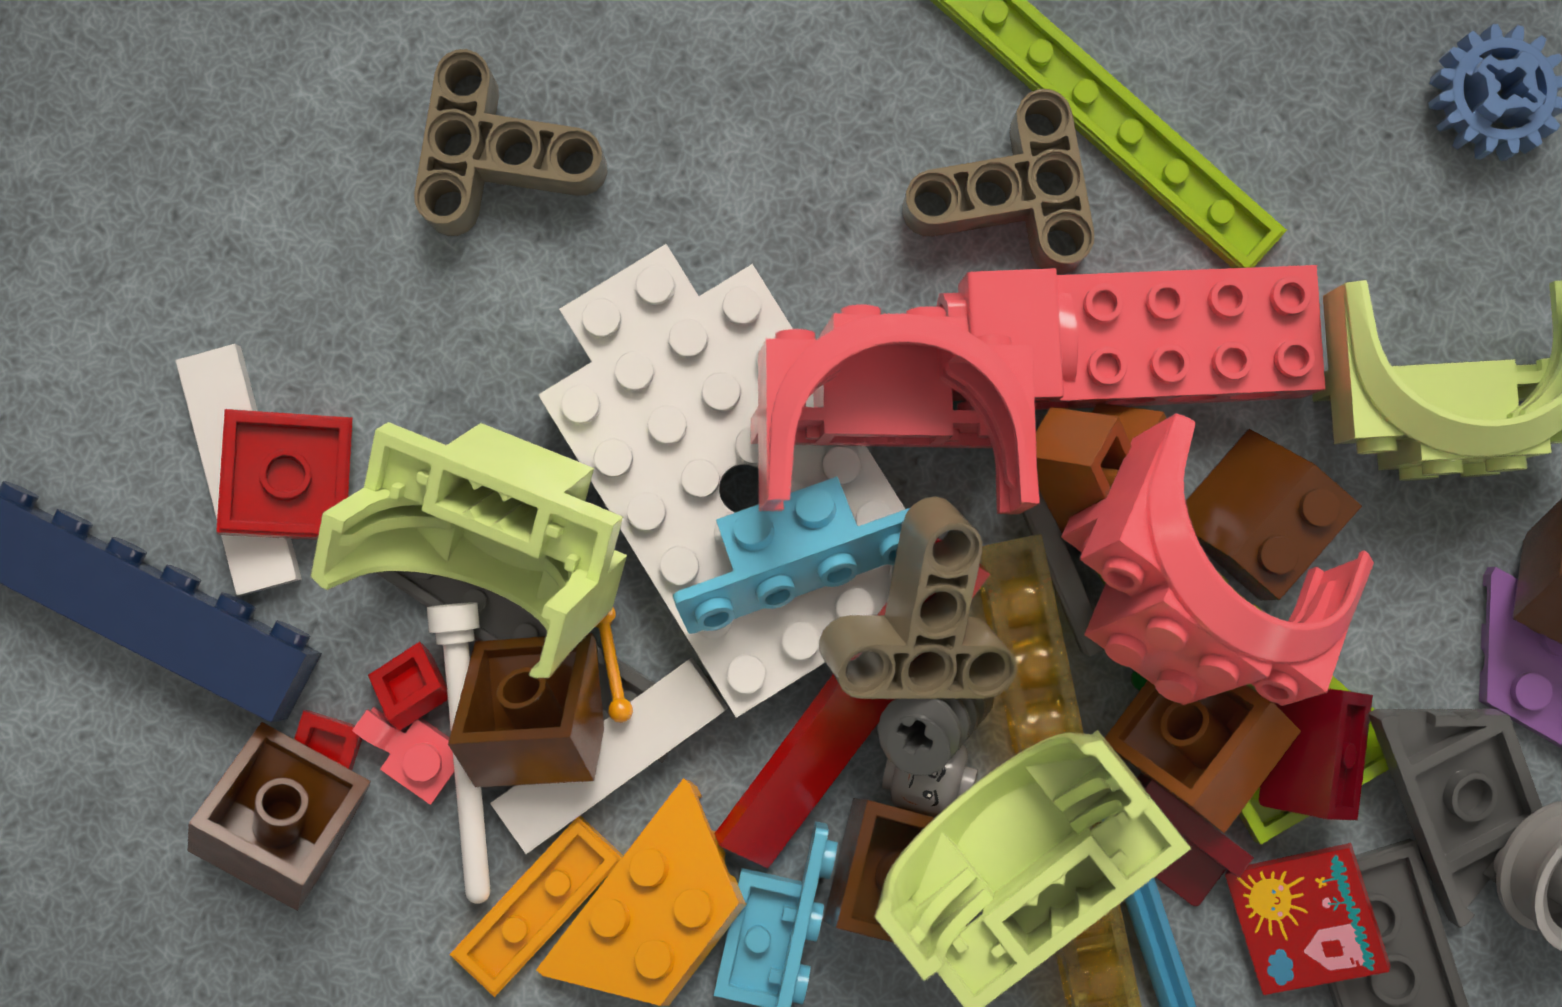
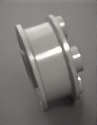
(1531, 873)

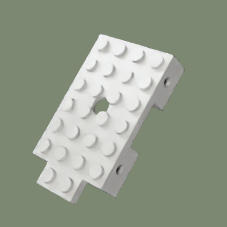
(661, 427)

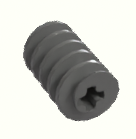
(927, 733)

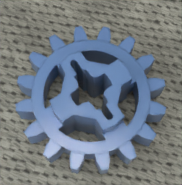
(1472, 86)

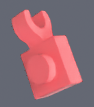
(417, 755)

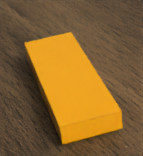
(536, 905)

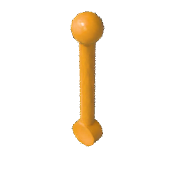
(620, 708)

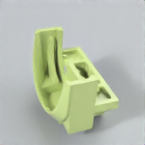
(1436, 415)
(486, 516)
(1029, 860)

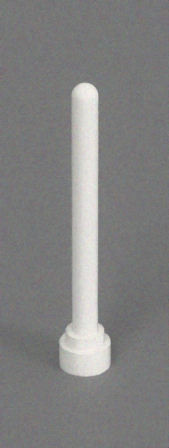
(454, 629)

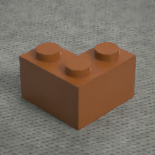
(1083, 453)

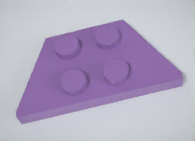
(1519, 665)

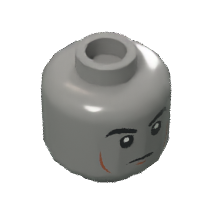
(932, 792)

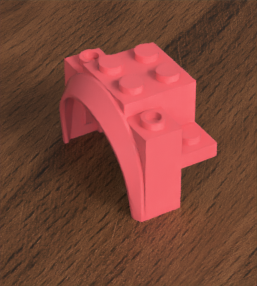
(892, 387)
(1173, 611)

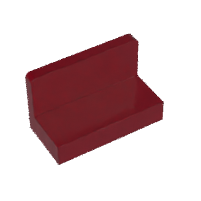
(1327, 759)
(1210, 852)

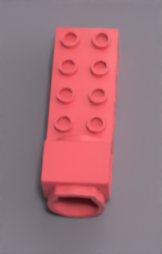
(1154, 333)

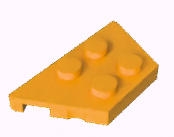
(654, 910)

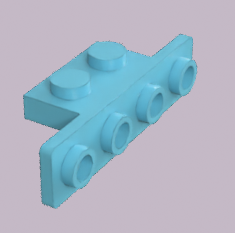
(788, 555)
(769, 934)

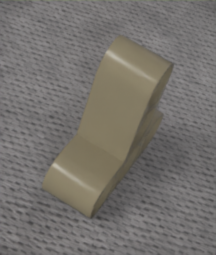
(490, 140)
(1017, 179)
(934, 629)

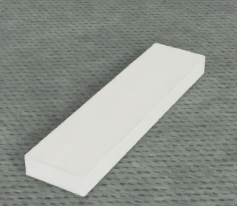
(210, 385)
(659, 722)

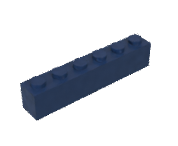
(151, 609)

